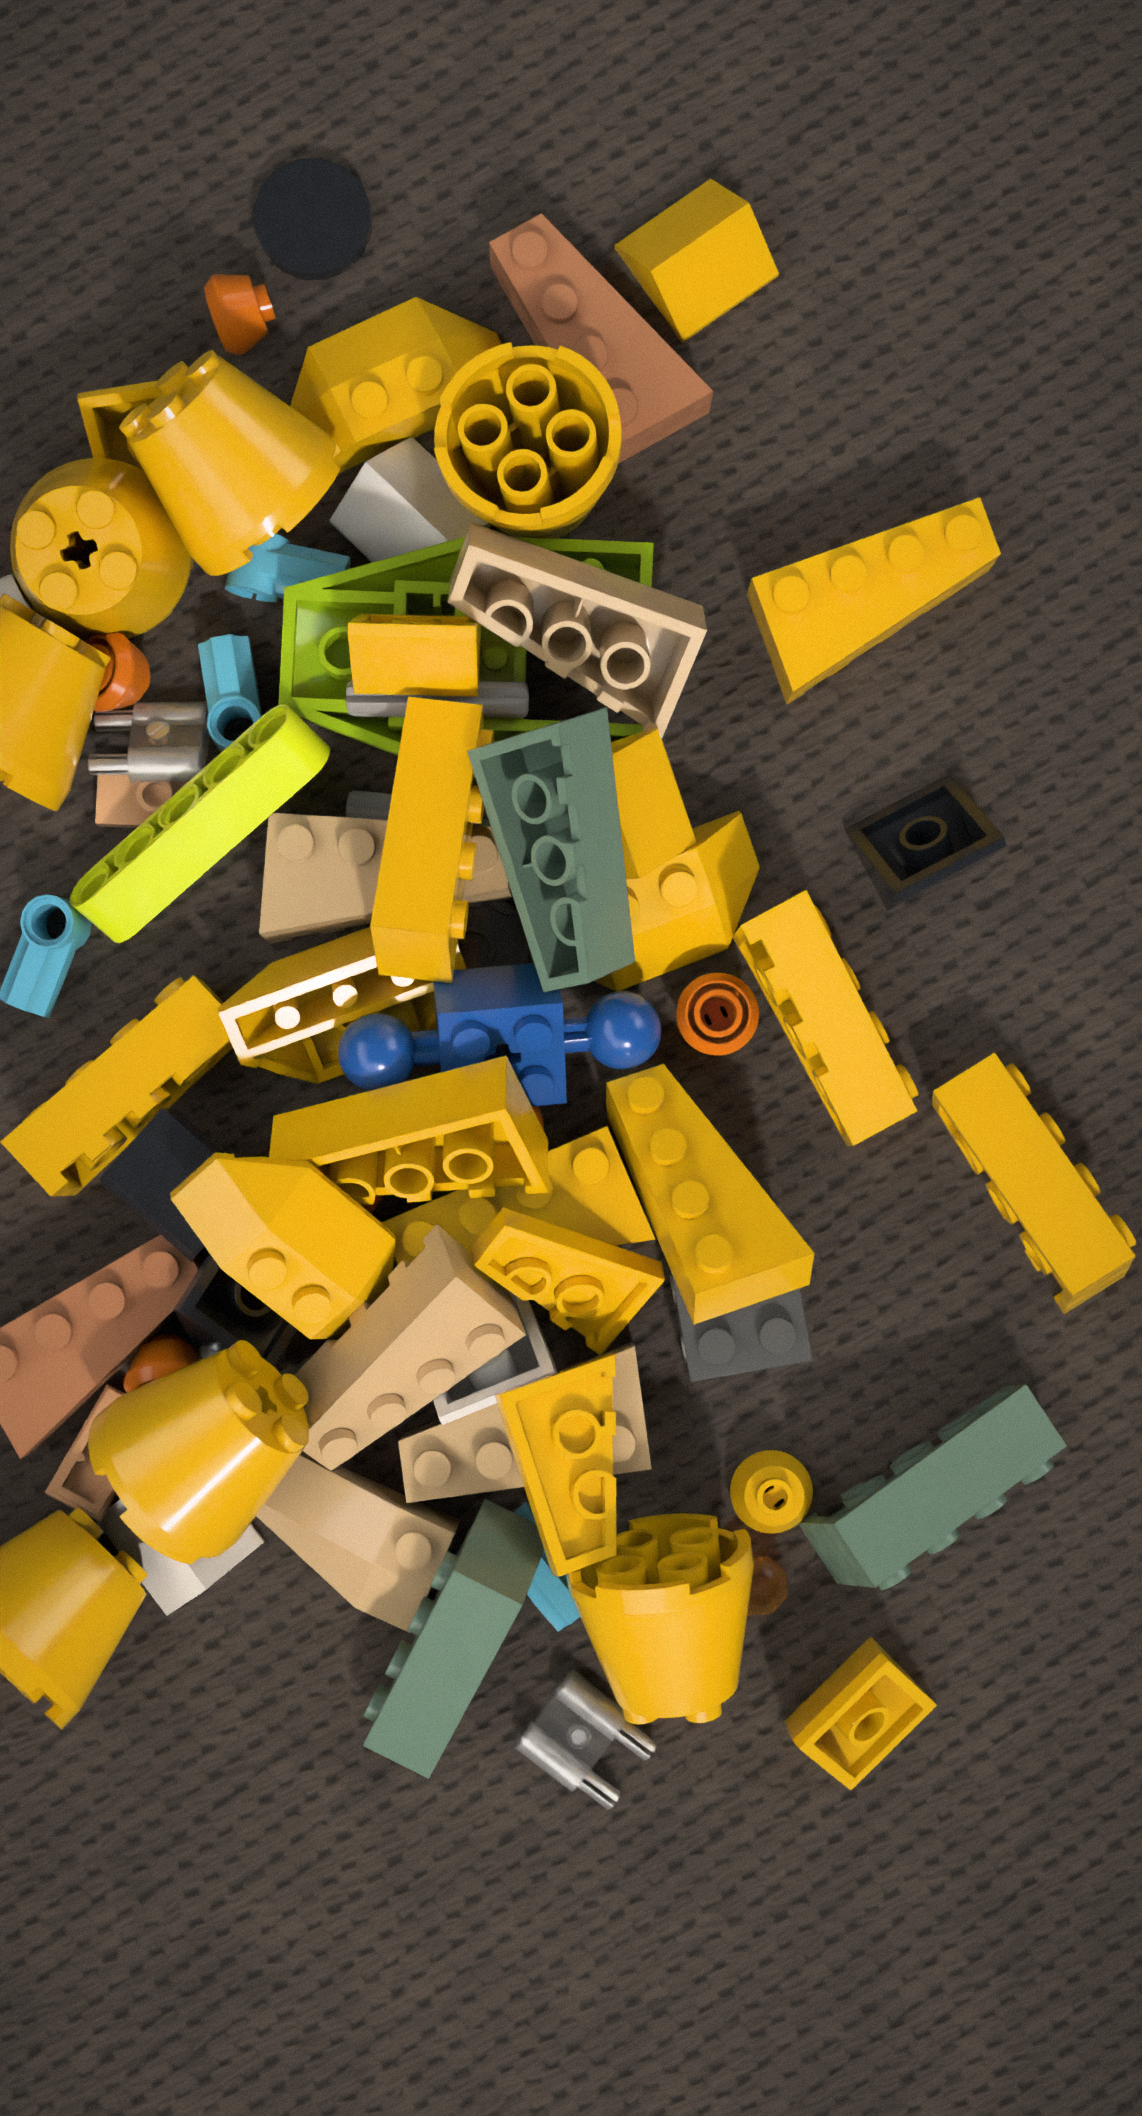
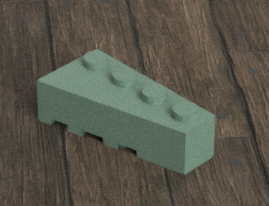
(561, 845)
(935, 1490)
(454, 1639)

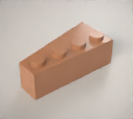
(575, 307)
(83, 1336)

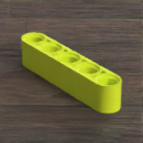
(200, 823)

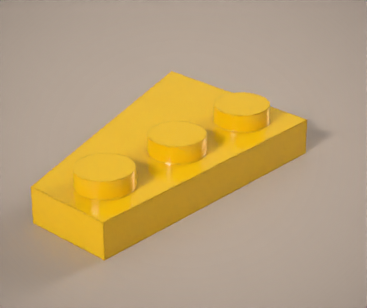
(568, 1273)
(564, 1455)

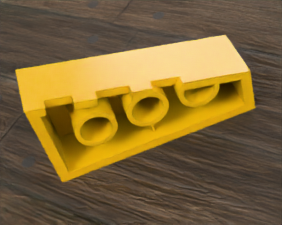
(859, 594)
(429, 842)
(826, 1018)
(122, 1090)
(423, 1136)
(1035, 1180)
(706, 1208)

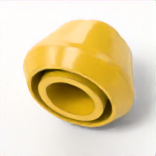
(789, 1483)

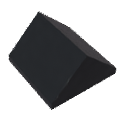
(923, 841)
(153, 1167)
(222, 1312)

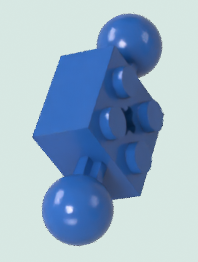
(499, 1015)

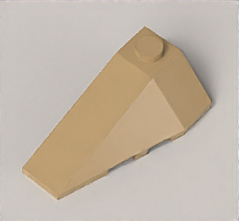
(360, 1537)

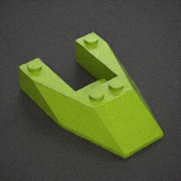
(414, 583)

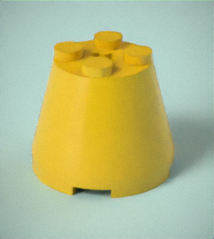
(513, 420)
(228, 460)
(139, 556)
(45, 702)
(201, 1450)
(63, 1609)
(669, 1615)

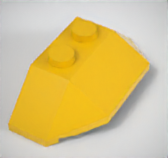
(385, 377)
(689, 902)
(303, 1003)
(289, 1238)

